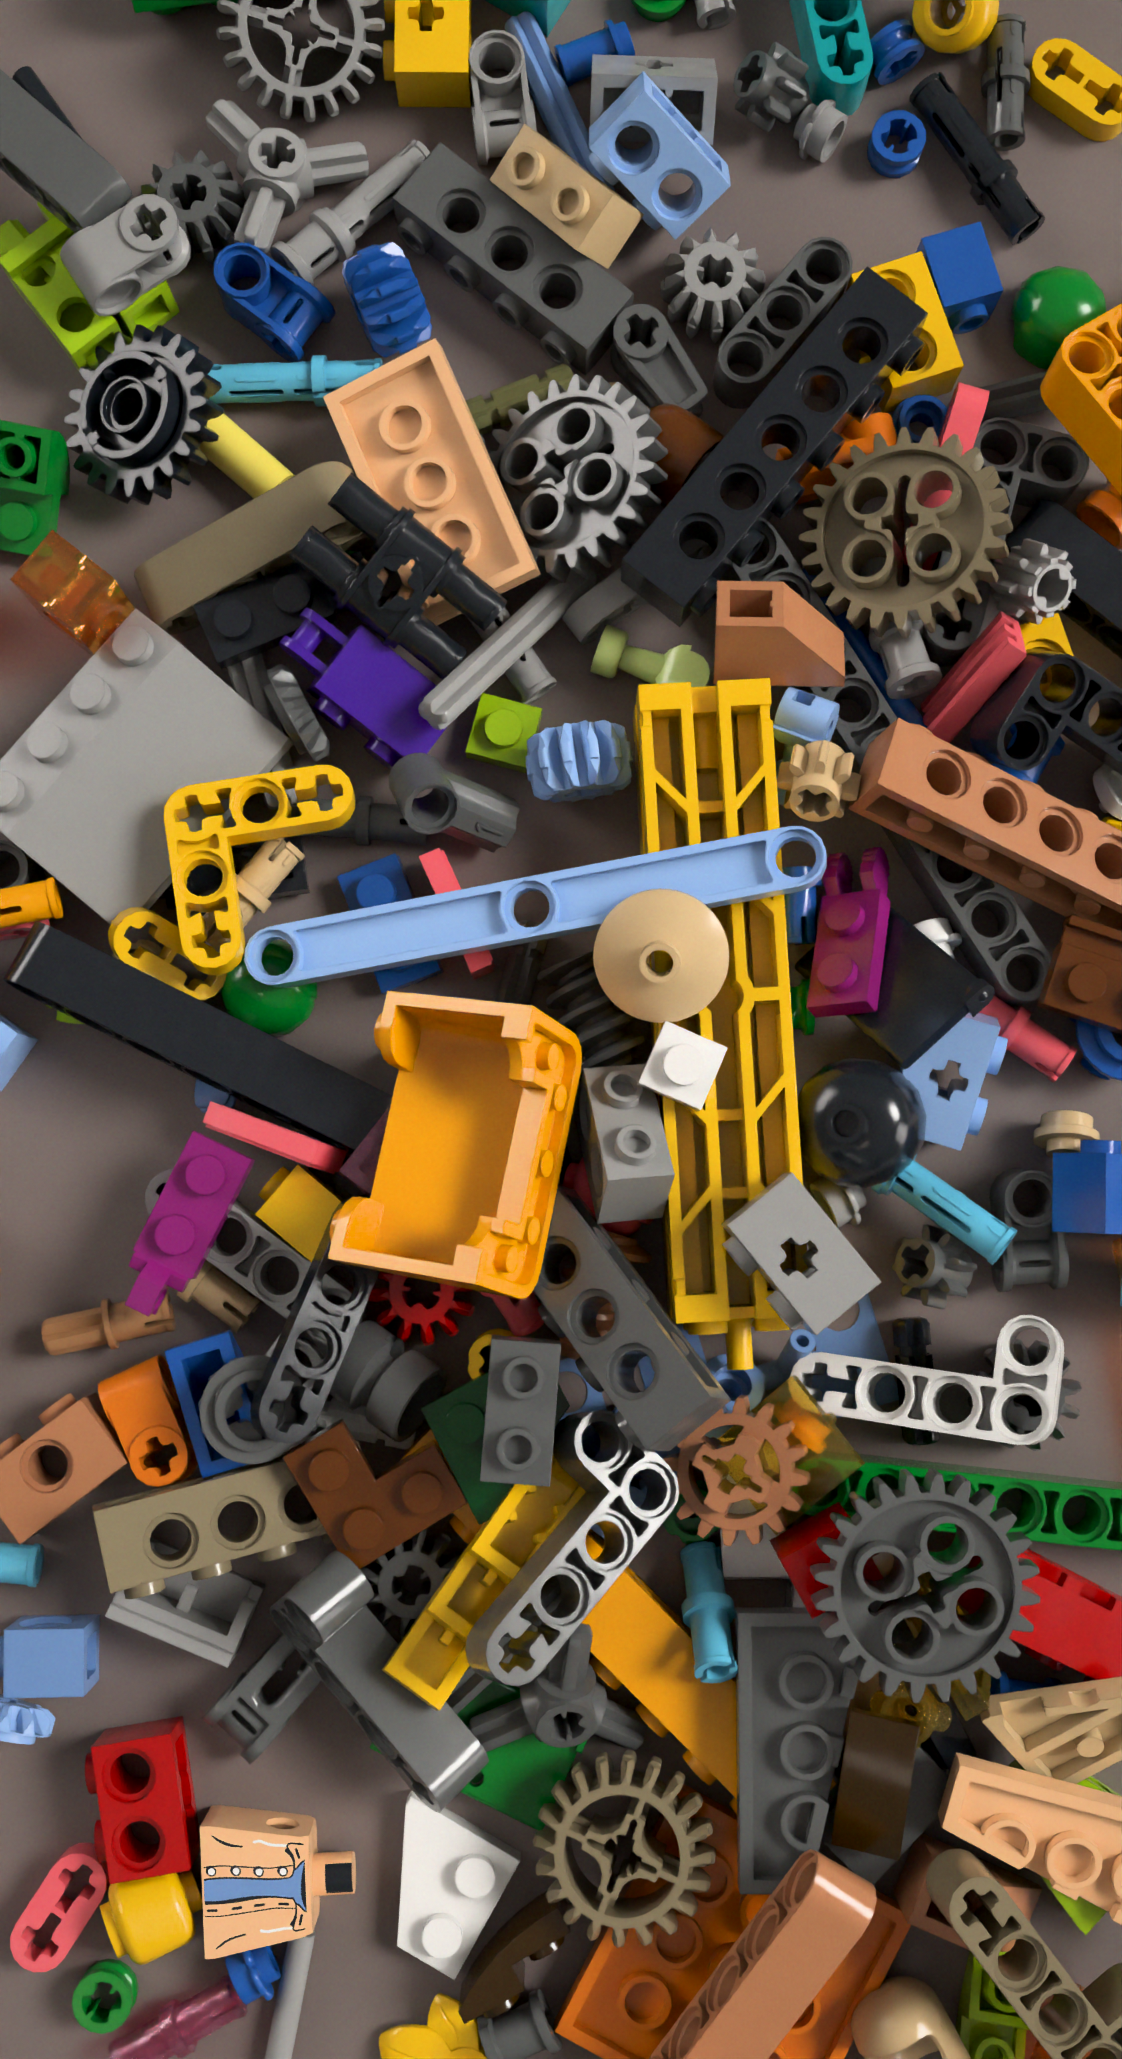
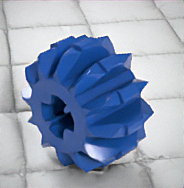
(387, 299)

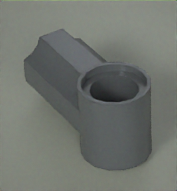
(453, 805)

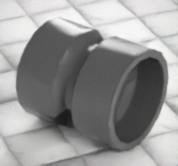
(387, 1381)

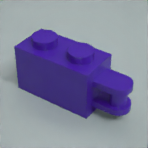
(365, 688)

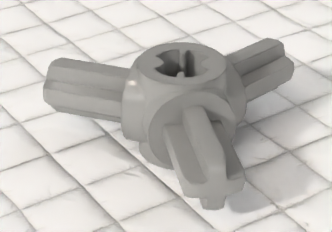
(278, 170)

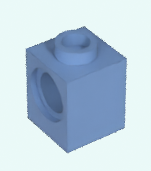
(50, 1656)

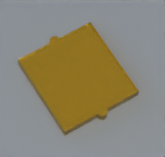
(828, 1456)

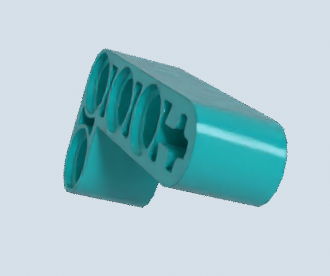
(827, 41)

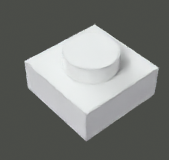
(682, 1066)

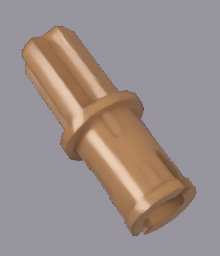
(103, 1326)

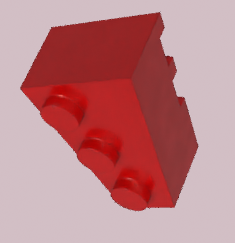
(1073, 1623)

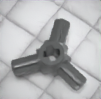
(562, 1706)

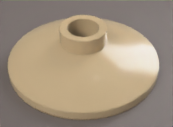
(669, 923)

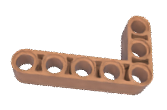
(775, 1964)

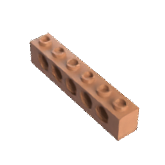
(992, 823)

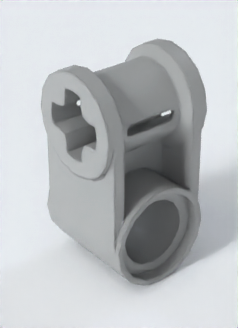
(498, 103)
(119, 260)

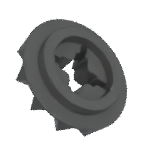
(296, 713)
(222, 1396)

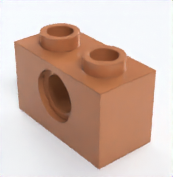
(93, 1452)

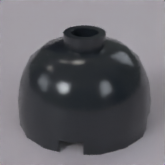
(860, 1122)

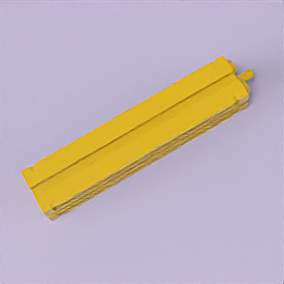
(701, 779)

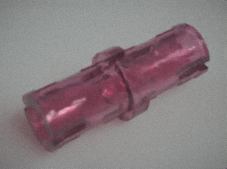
(181, 2024)

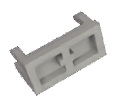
(197, 1615)

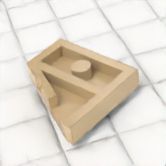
(1061, 1728)

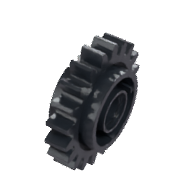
(143, 415)

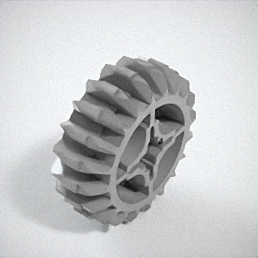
(289, 88)

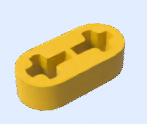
(1079, 90)
(160, 965)

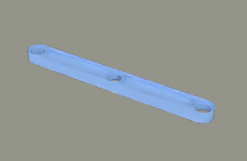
(484, 916)

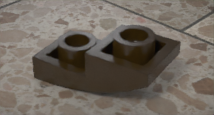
(875, 1783)
(499, 1969)

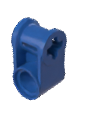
(278, 308)

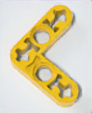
(214, 844)

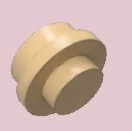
(1062, 1131)

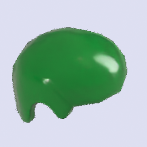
(1051, 308)
(263, 1006)

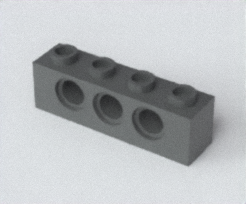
(453, 192)
(682, 1387)

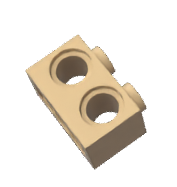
(566, 197)

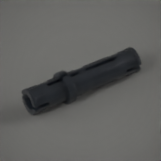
(989, 175)

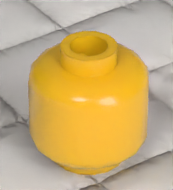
(949, 33)
(151, 1915)

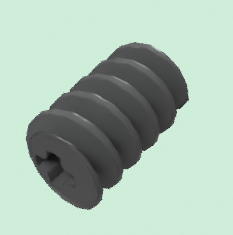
(590, 1013)

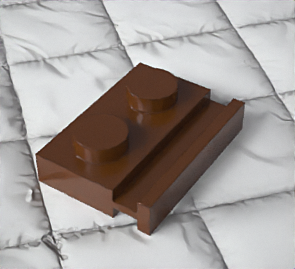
(1086, 975)

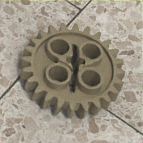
(962, 525)

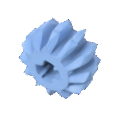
(579, 761)

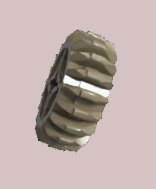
(646, 1860)

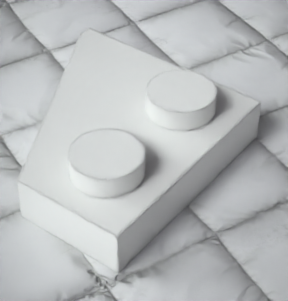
(448, 1884)

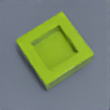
(502, 732)

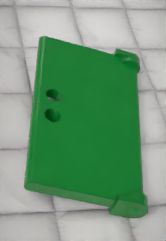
(519, 1772)

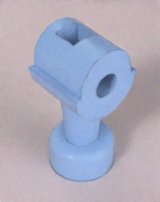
(802, 720)

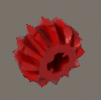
(420, 1312)

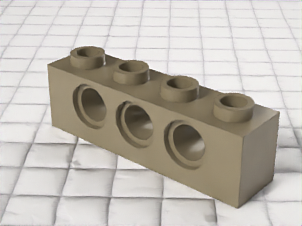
(128, 1522)

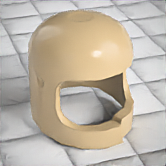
(904, 2023)

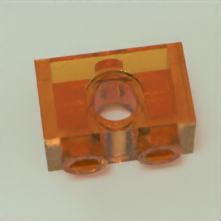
(72, 593)

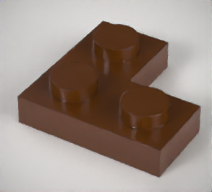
(367, 1510)

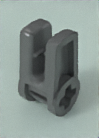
(661, 371)
(252, 1715)

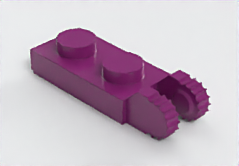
(850, 937)

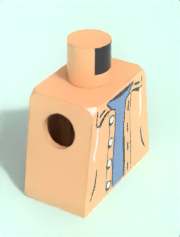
(264, 1878)

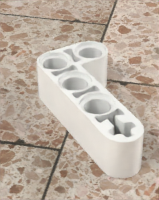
(926, 1385)

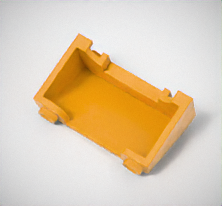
(465, 1144)

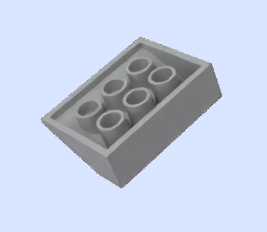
(108, 753)

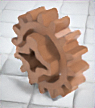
(764, 1484)

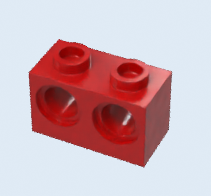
(161, 1800)

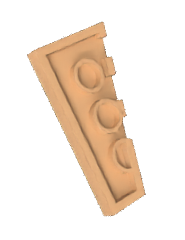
(1039, 1824)

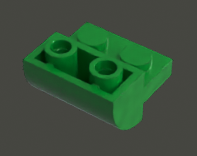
(31, 484)

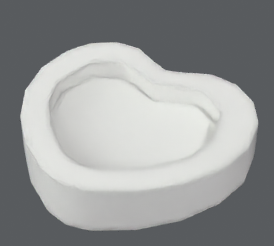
(1109, 790)

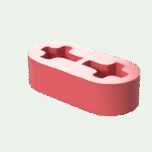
(51, 1899)

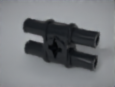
(362, 584)

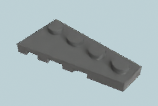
(787, 1738)

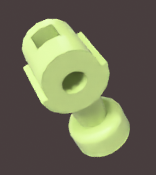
(674, 666)

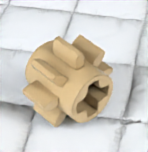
(818, 780)

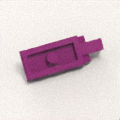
(186, 1220)

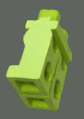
(54, 297)

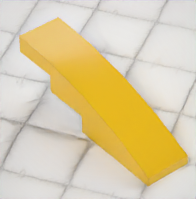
(433, 1650)

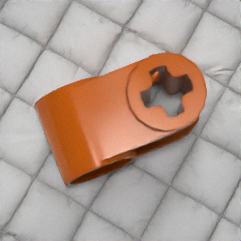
(147, 1416)

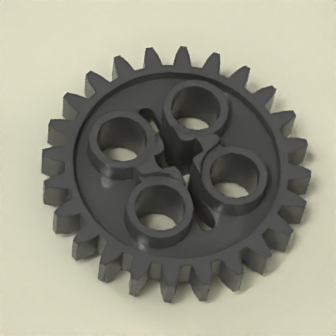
(562, 460)
(948, 1643)

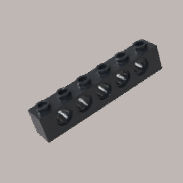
(866, 318)

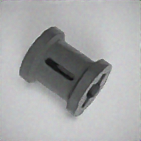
(520, 2030)

